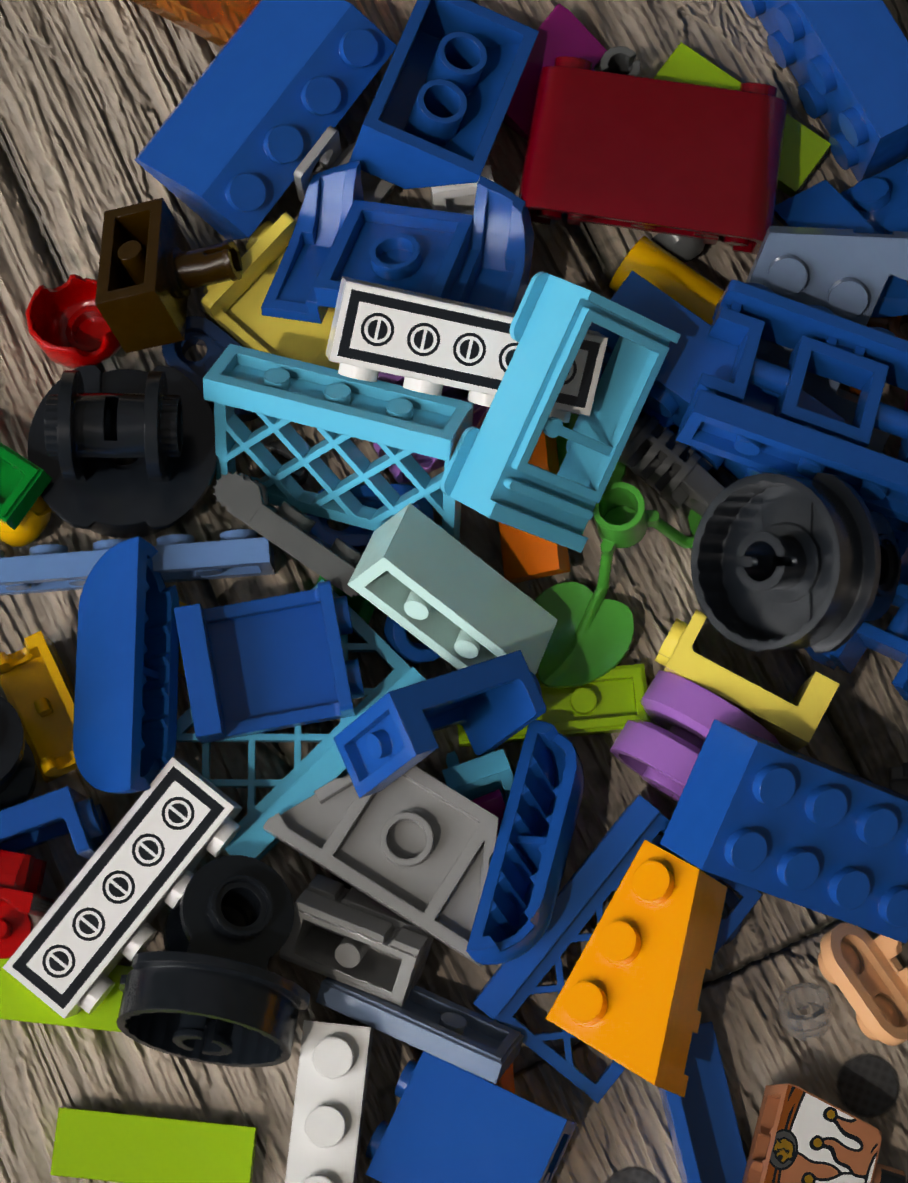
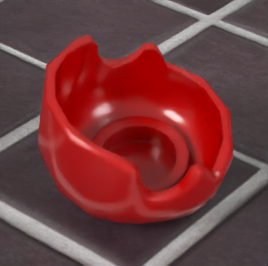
(70, 324)

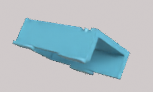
(491, 463)

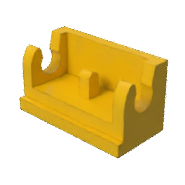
(44, 701)

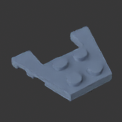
(835, 272)

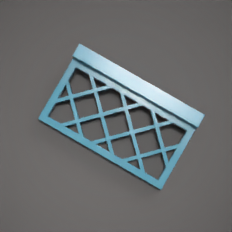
(339, 408)
(314, 770)

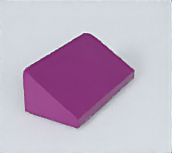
(558, 36)

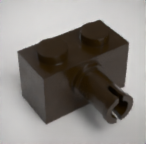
(150, 274)

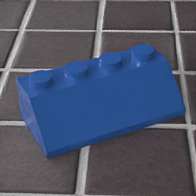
(263, 108)

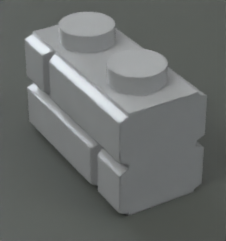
(356, 941)

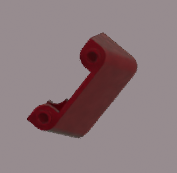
(654, 154)

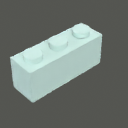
(448, 594)

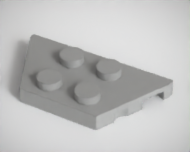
(405, 847)

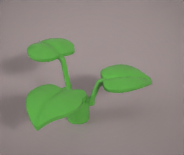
(592, 630)

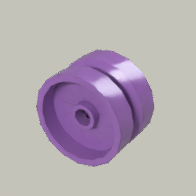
(686, 715)

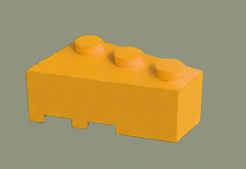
(645, 968)

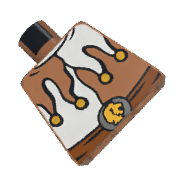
(813, 1142)

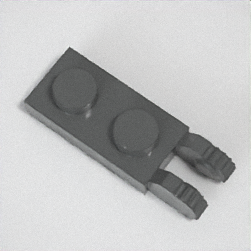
(287, 529)

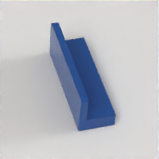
(704, 1121)

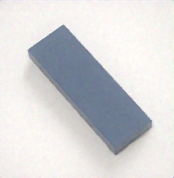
(431, 1026)

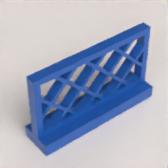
(573, 909)

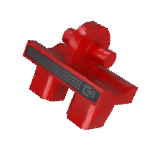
(19, 898)

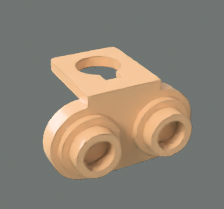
(869, 980)

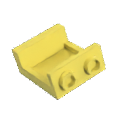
(237, 304)
(789, 722)

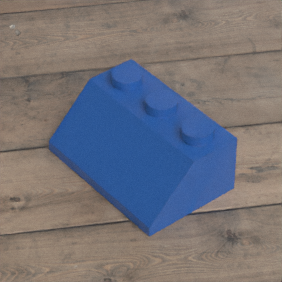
(443, 95)

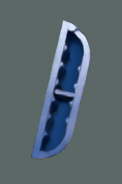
(126, 671)
(529, 848)

